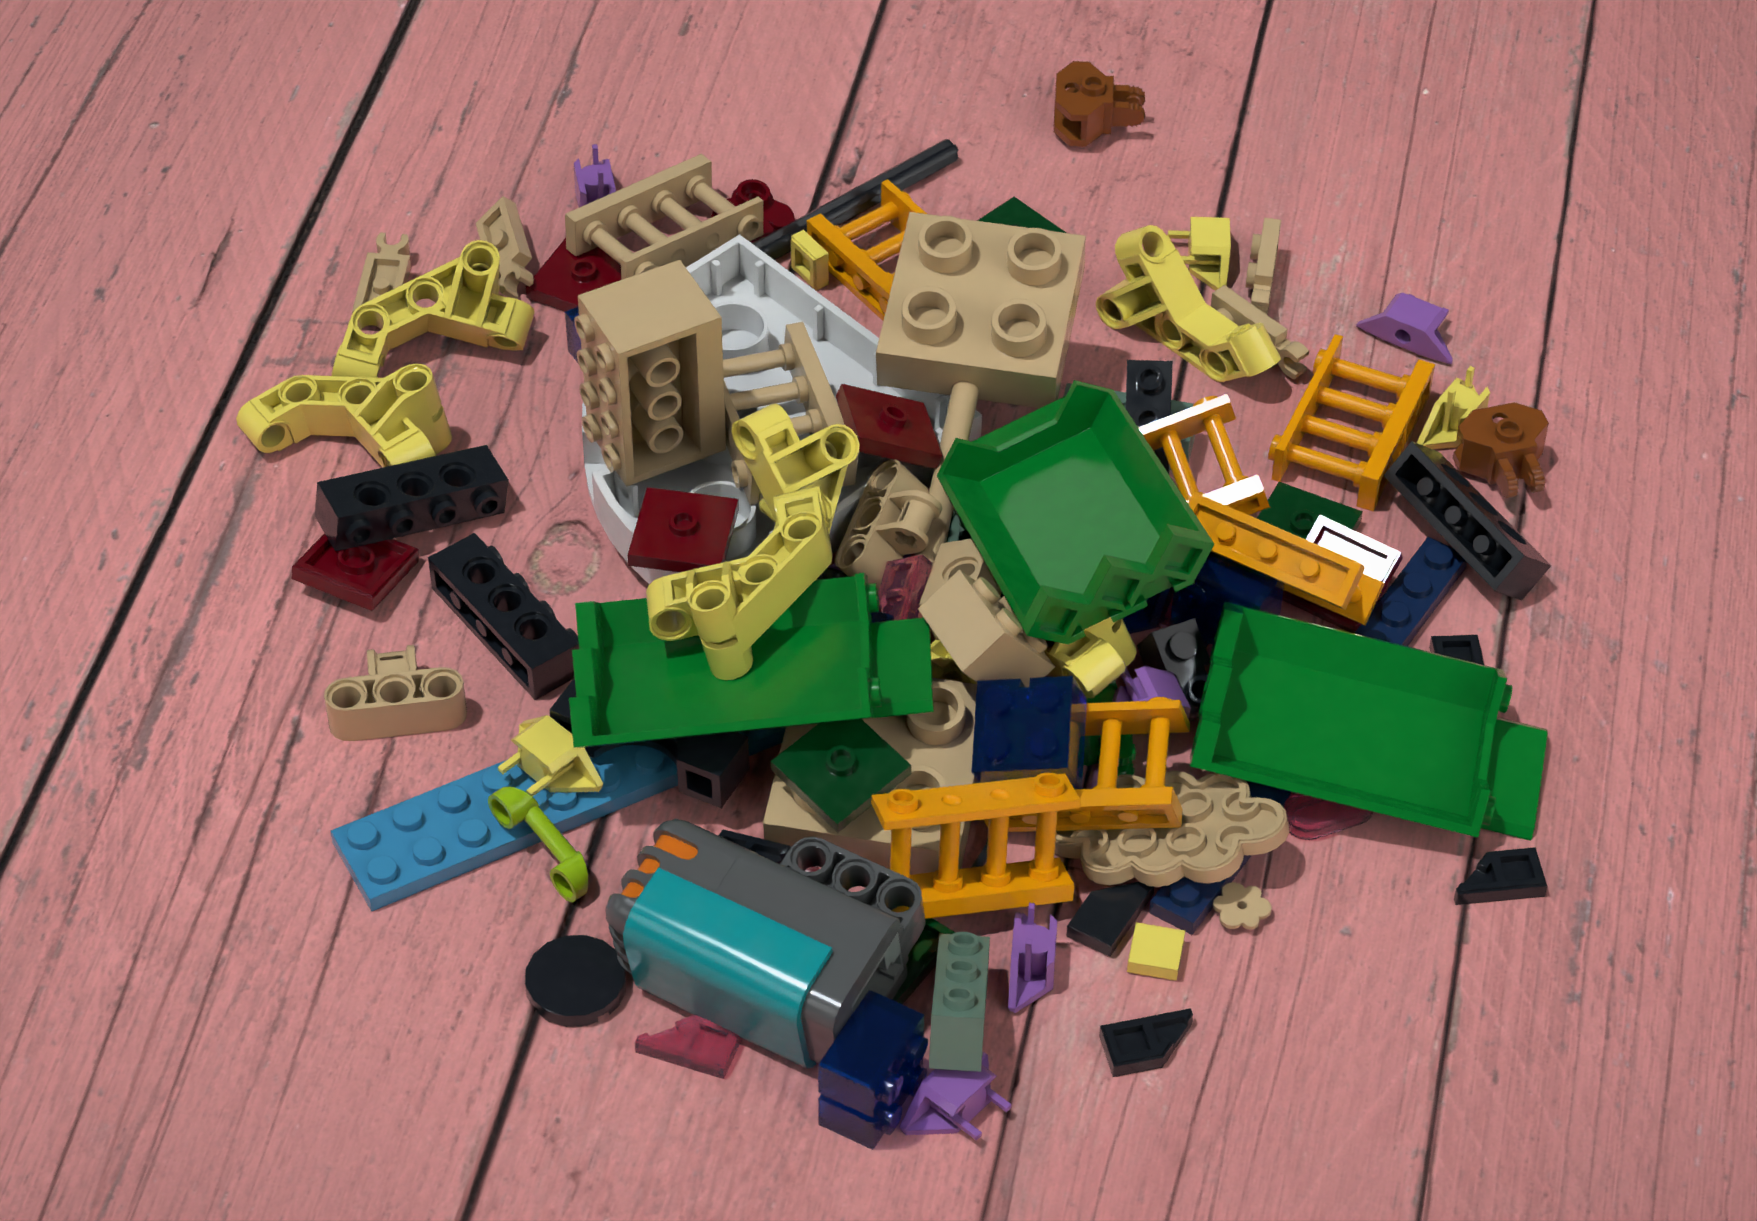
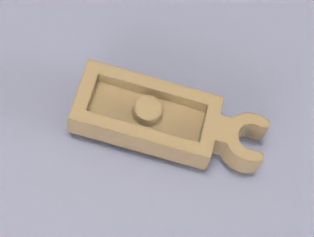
(505, 231)
(384, 269)
(1261, 274)
(1243, 312)

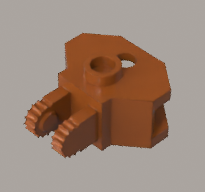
(1093, 104)
(1504, 449)

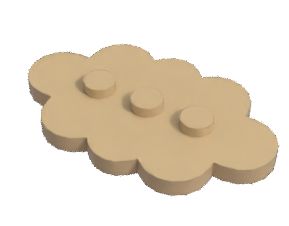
(1215, 834)

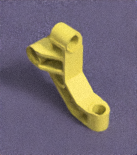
(1170, 308)
(464, 310)
(390, 416)
(786, 463)
(743, 597)
(1090, 660)

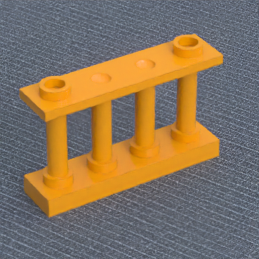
(855, 266)
(1208, 415)
(1382, 447)
(1300, 564)
(1124, 808)
(996, 883)

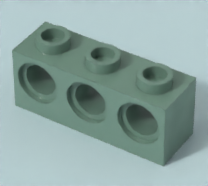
(959, 1002)

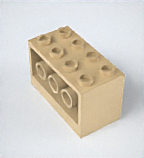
(651, 372)

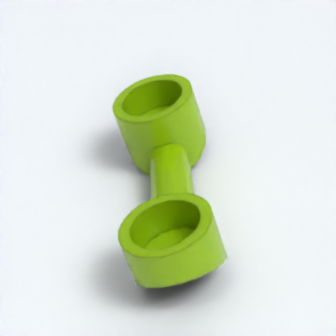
(513, 806)

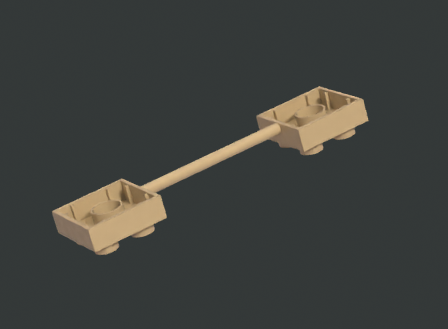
(972, 319)

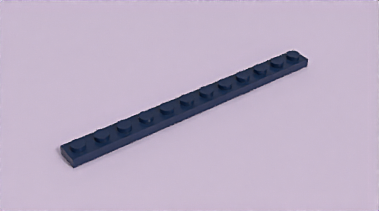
(1393, 619)

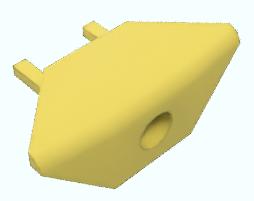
(1207, 249)
(1450, 412)
(551, 759)

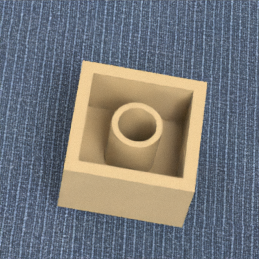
(983, 632)

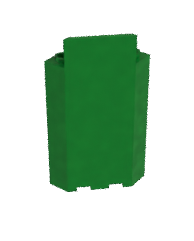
(1074, 514)
(807, 668)
(1367, 725)

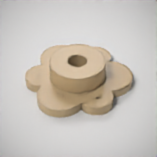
(1241, 906)

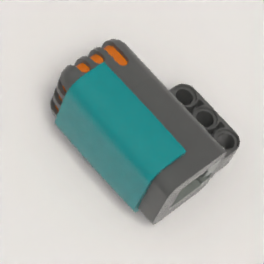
(764, 941)

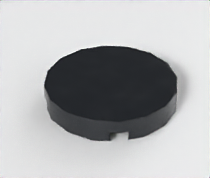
(575, 980)

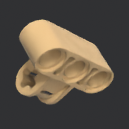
(887, 522)
(395, 699)

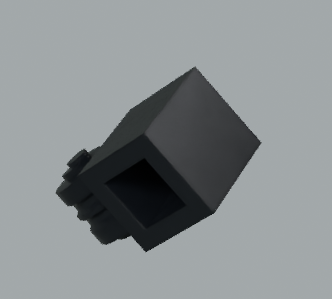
(1183, 653)

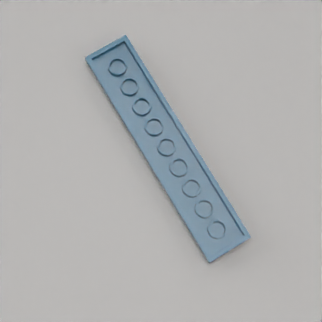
(455, 831)

